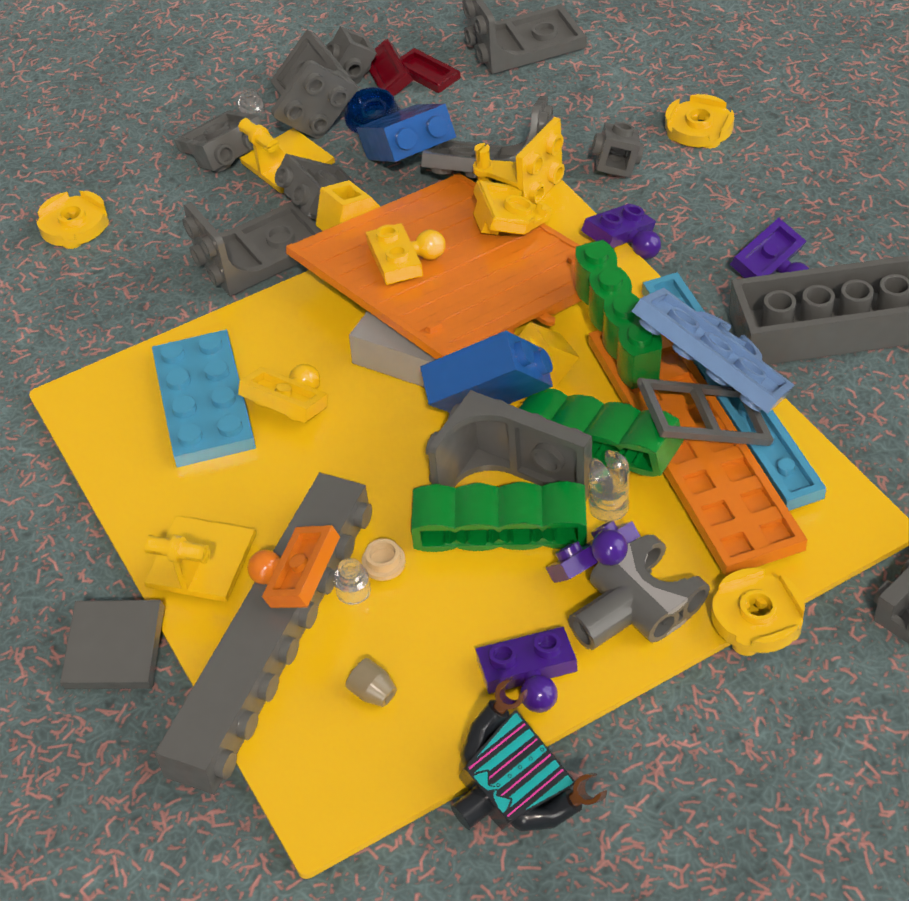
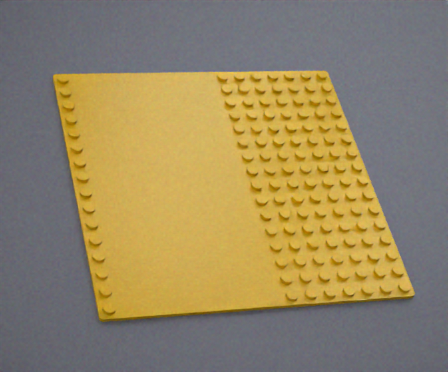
(321, 758)

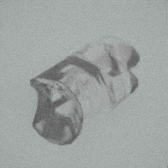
(609, 487)

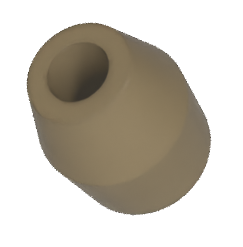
(371, 683)

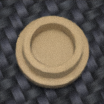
(383, 559)

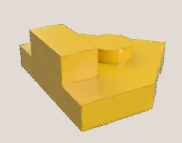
(505, 210)

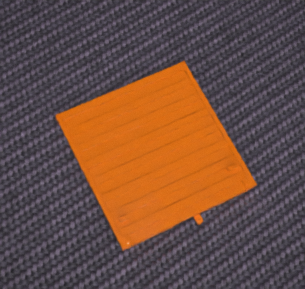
(464, 295)

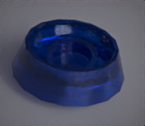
(368, 106)

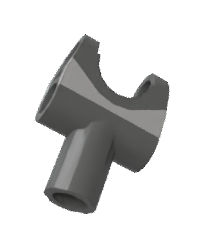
(637, 598)

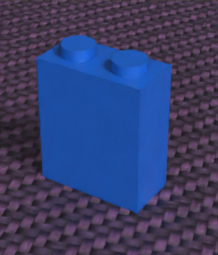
(406, 132)
(496, 367)

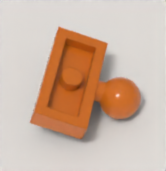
(298, 571)

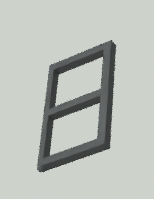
(713, 431)

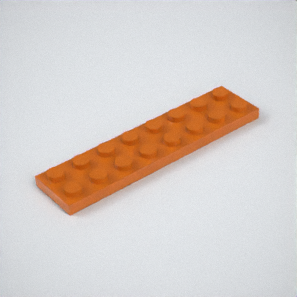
(715, 481)

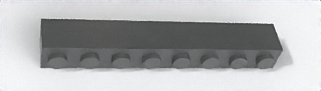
(254, 650)

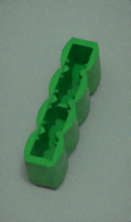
(610, 308)
(612, 427)
(494, 517)

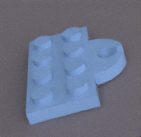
(710, 343)

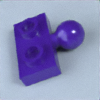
(625, 225)
(770, 252)
(607, 548)
(531, 664)

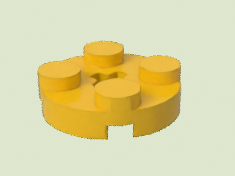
(689, 131)
(86, 223)
(755, 633)

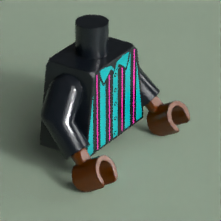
(515, 773)

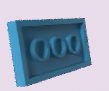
(202, 398)

